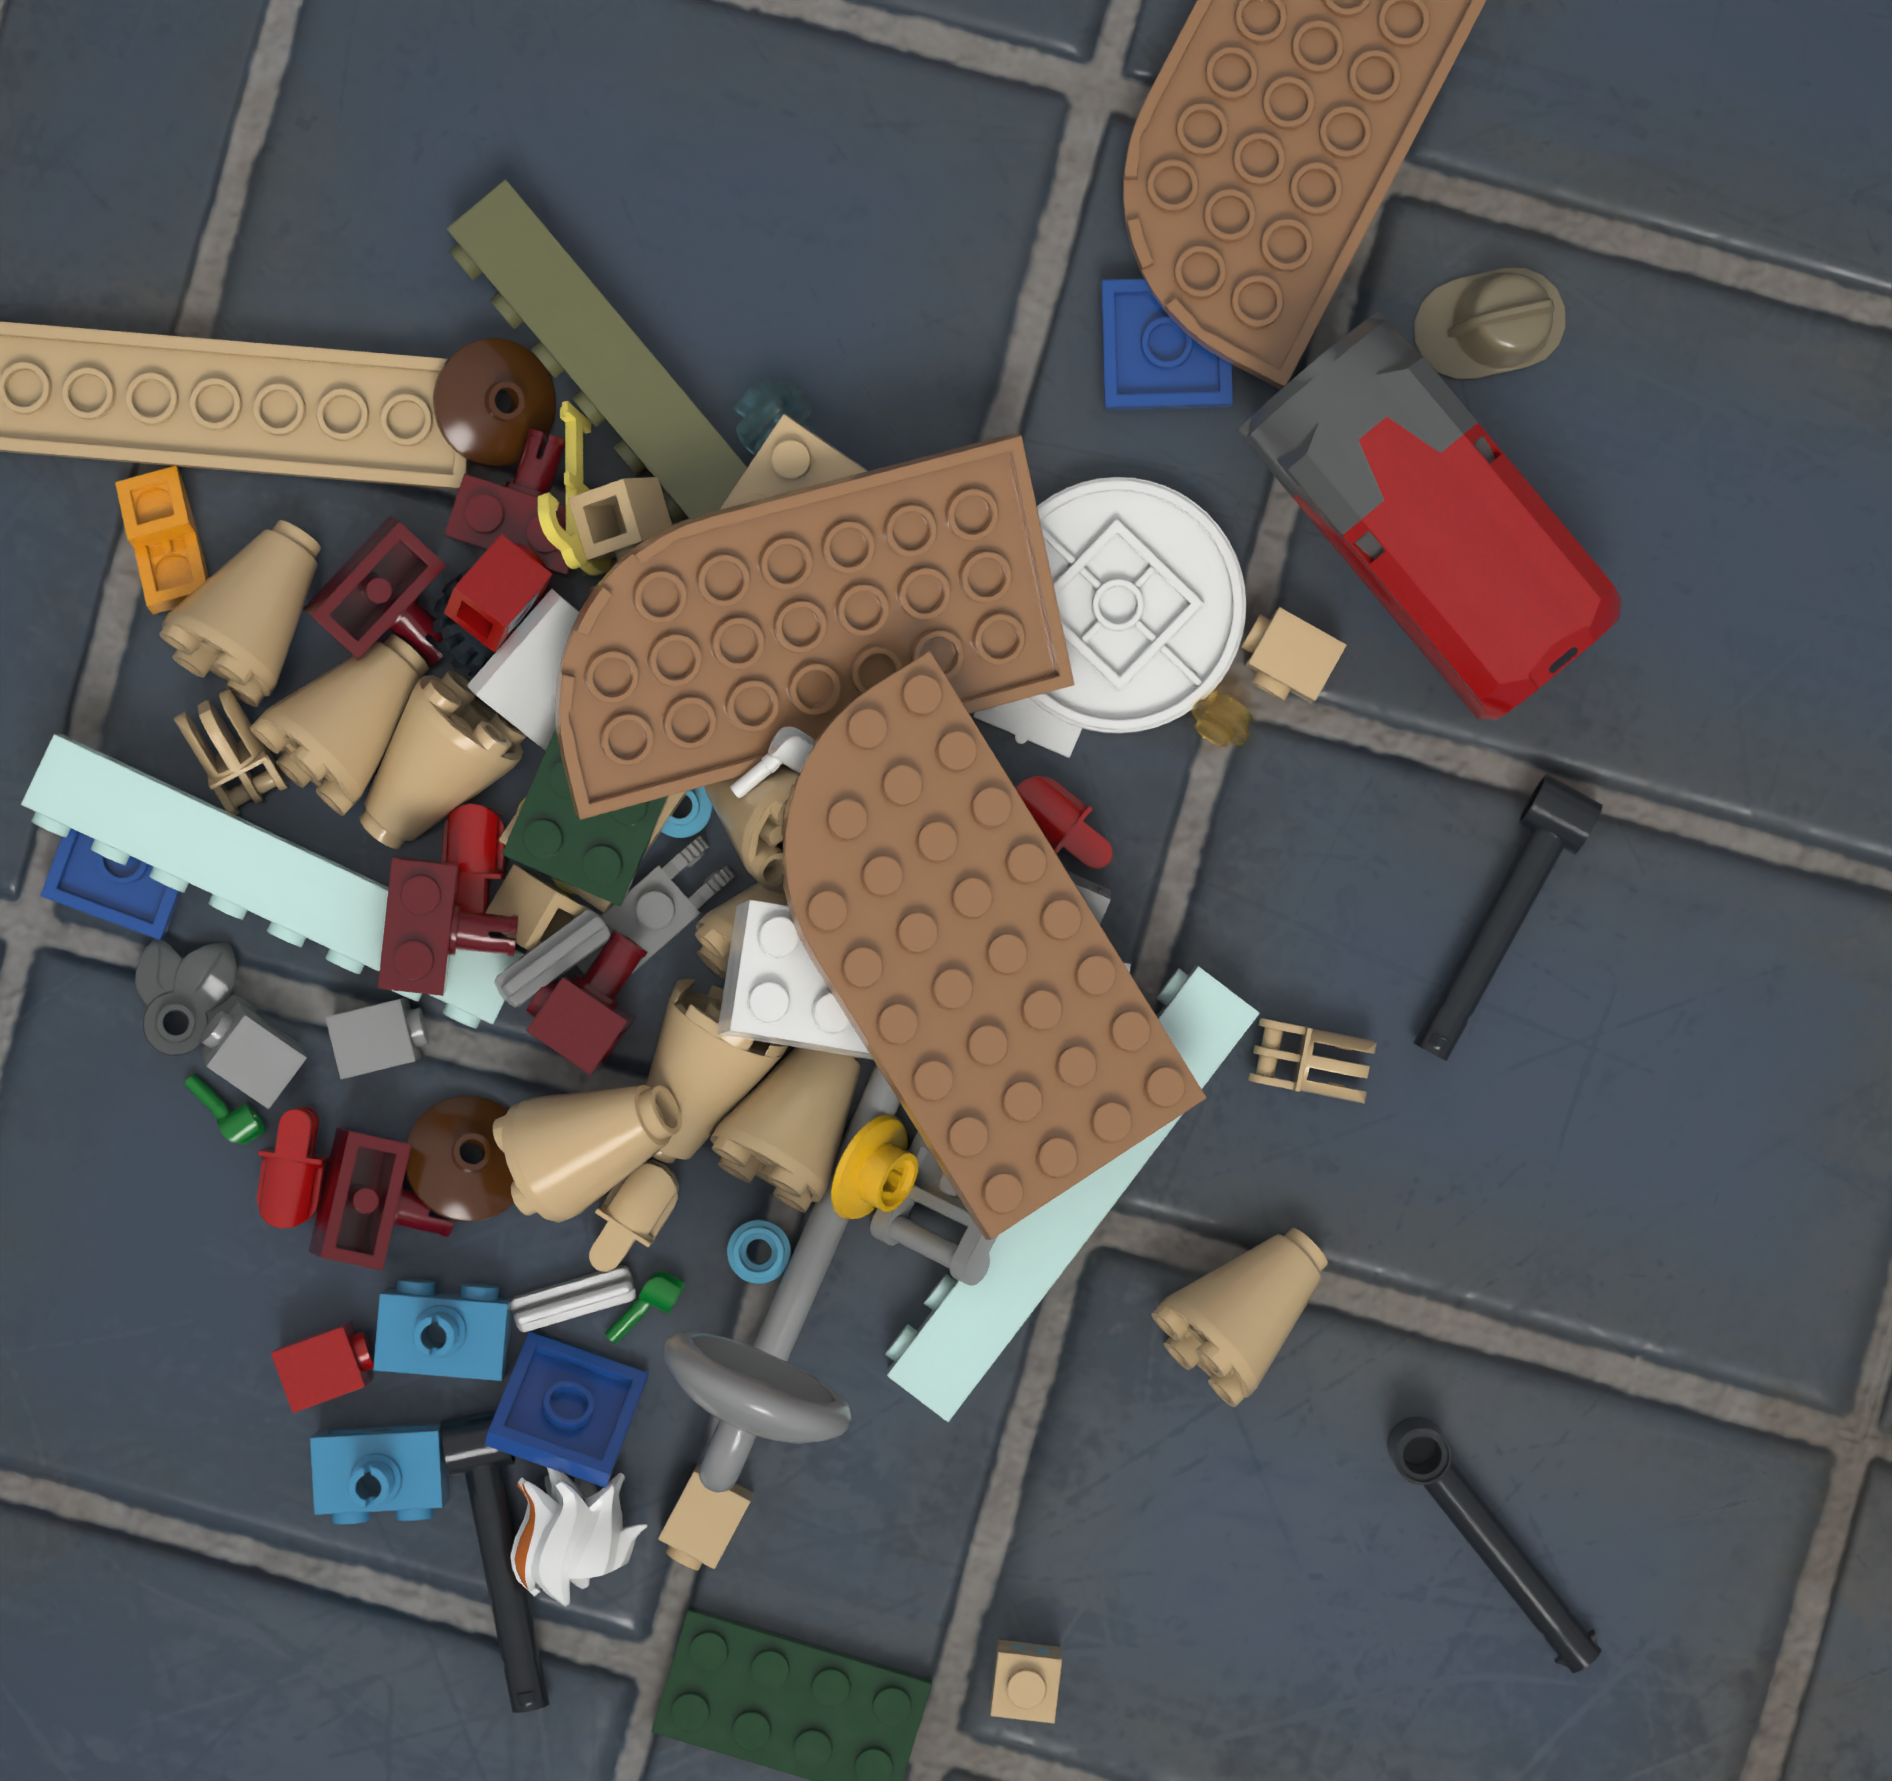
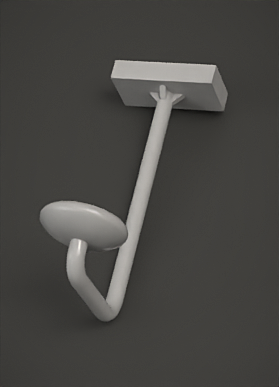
(754, 1385)

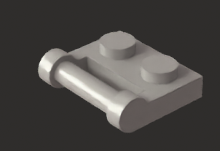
(932, 1189)

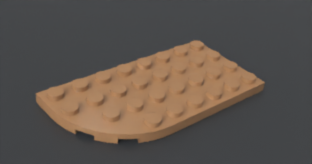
(1274, 157)
(797, 611)
(969, 954)

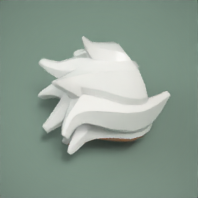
(570, 1535)

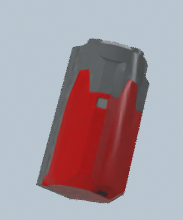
(1433, 518)

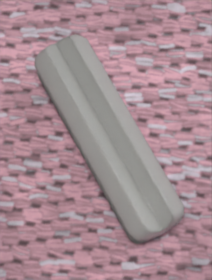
(552, 958)
(573, 1298)

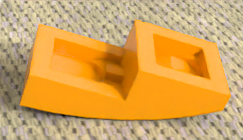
(163, 537)

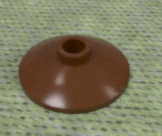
(467, 405)
(440, 1174)

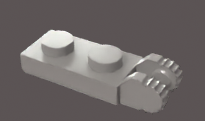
(658, 907)

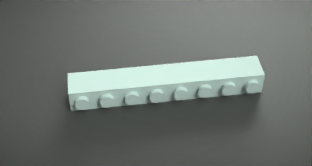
(240, 866)
(977, 1322)

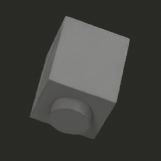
(377, 1037)
(251, 1053)

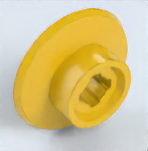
(874, 1170)

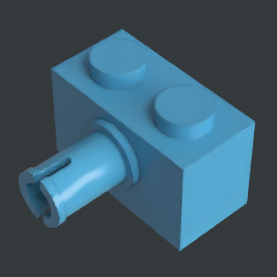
(443, 1331)
(379, 1471)

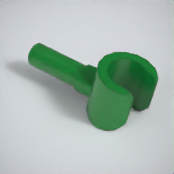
(236, 1126)
(660, 1292)

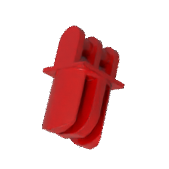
(1061, 821)
(473, 841)
(292, 1171)

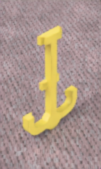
(569, 541)

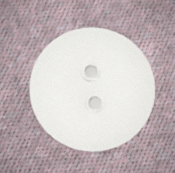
(1142, 602)

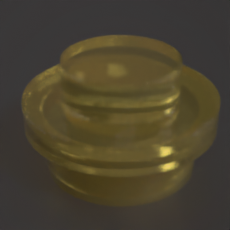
(1222, 719)

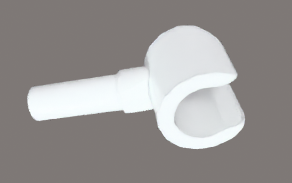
(787, 747)

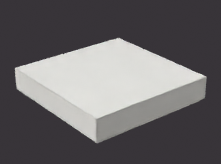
(524, 670)

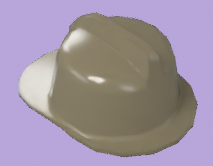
(1490, 323)

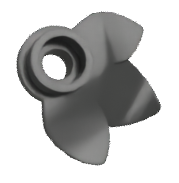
(193, 986)

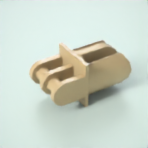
(233, 756)
(1270, 1052)
(634, 1212)

